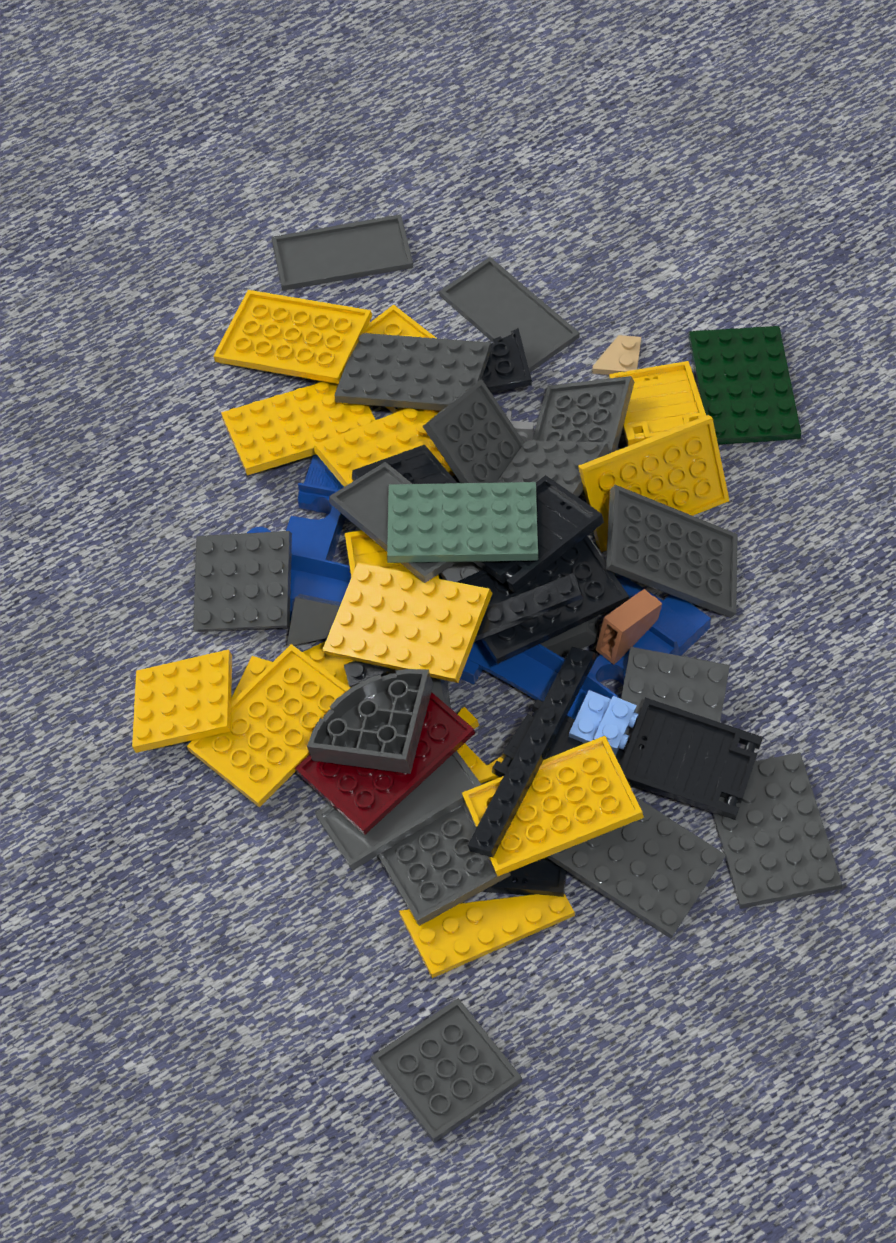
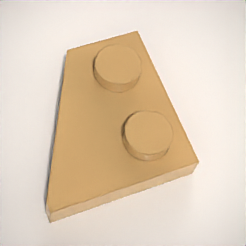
(619, 356)

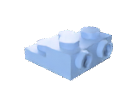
(604, 717)

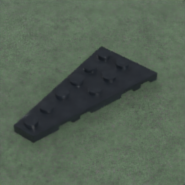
(506, 364)

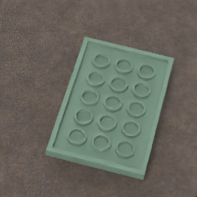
(462, 522)

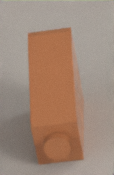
(627, 625)

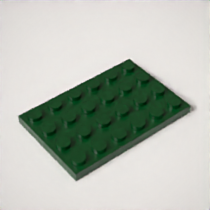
(745, 384)

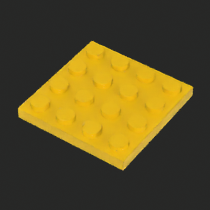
(182, 701)

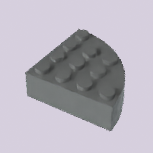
(375, 723)

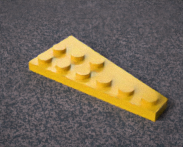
(482, 928)

